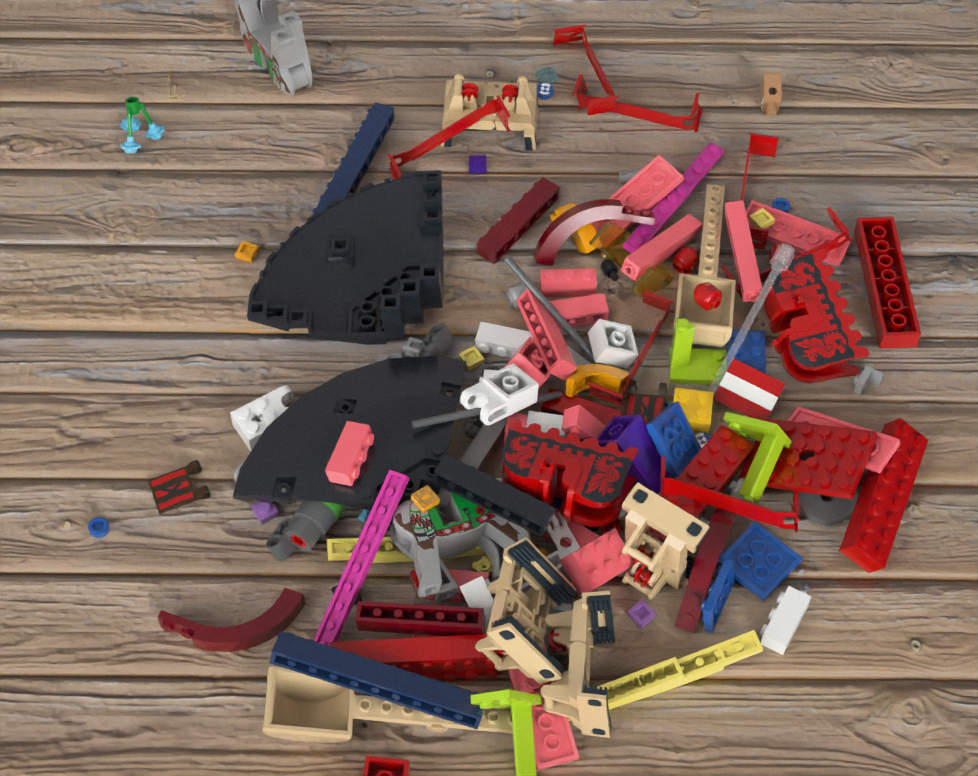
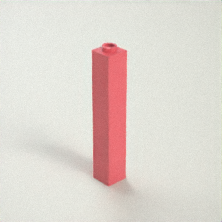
(661, 247)
(743, 250)

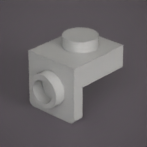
(412, 348)
(868, 375)

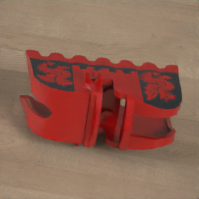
(814, 328)
(581, 473)

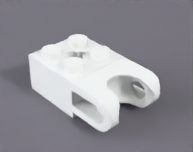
(501, 394)
(255, 416)

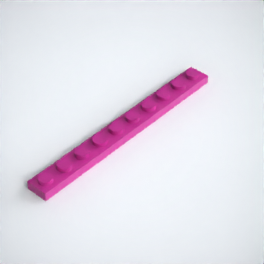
(672, 201)
(361, 558)

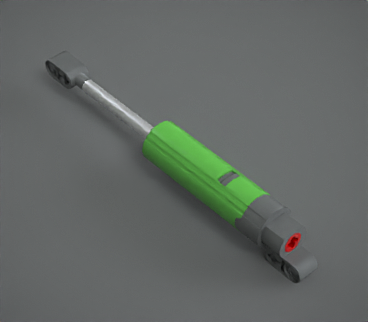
(316, 518)

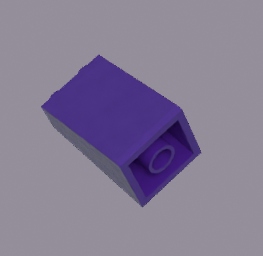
(632, 432)

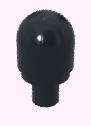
(610, 269)

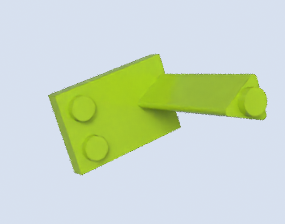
(690, 364)
(771, 445)
(522, 723)

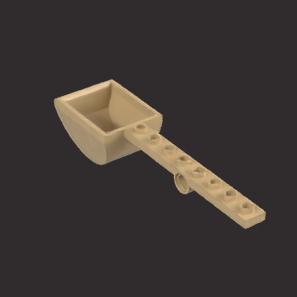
(714, 325)
(324, 712)

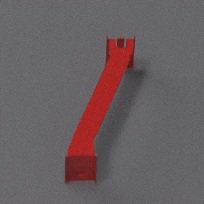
(599, 105)
(642, 113)
(447, 133)
(765, 146)
(829, 246)
(657, 302)
(701, 494)

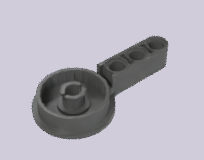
(826, 512)

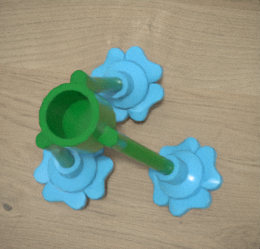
(133, 124)

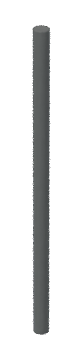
(550, 308)
(472, 412)

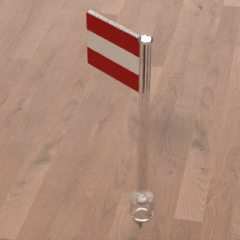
(739, 384)

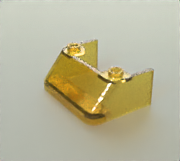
(610, 242)

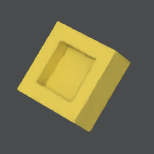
(761, 219)
(472, 357)

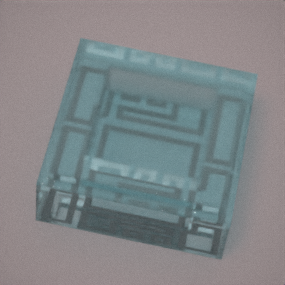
(546, 76)

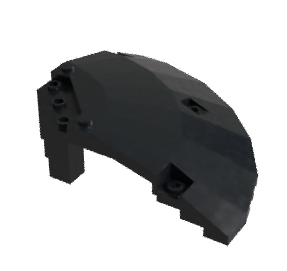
(359, 265)
(382, 395)

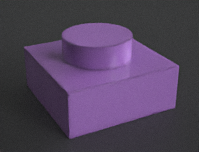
(264, 511)
(641, 614)

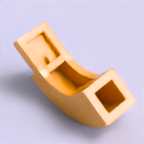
(582, 235)
(599, 374)

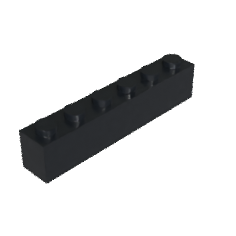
(493, 495)

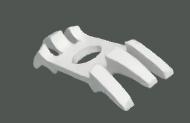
(560, 532)

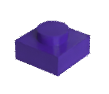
(477, 164)

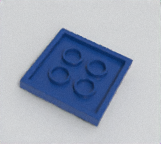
(674, 438)
(760, 560)

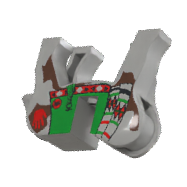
(276, 43)
(428, 541)

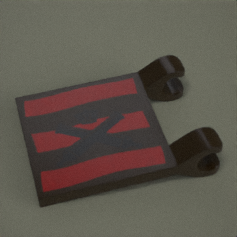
(645, 405)
(176, 488)

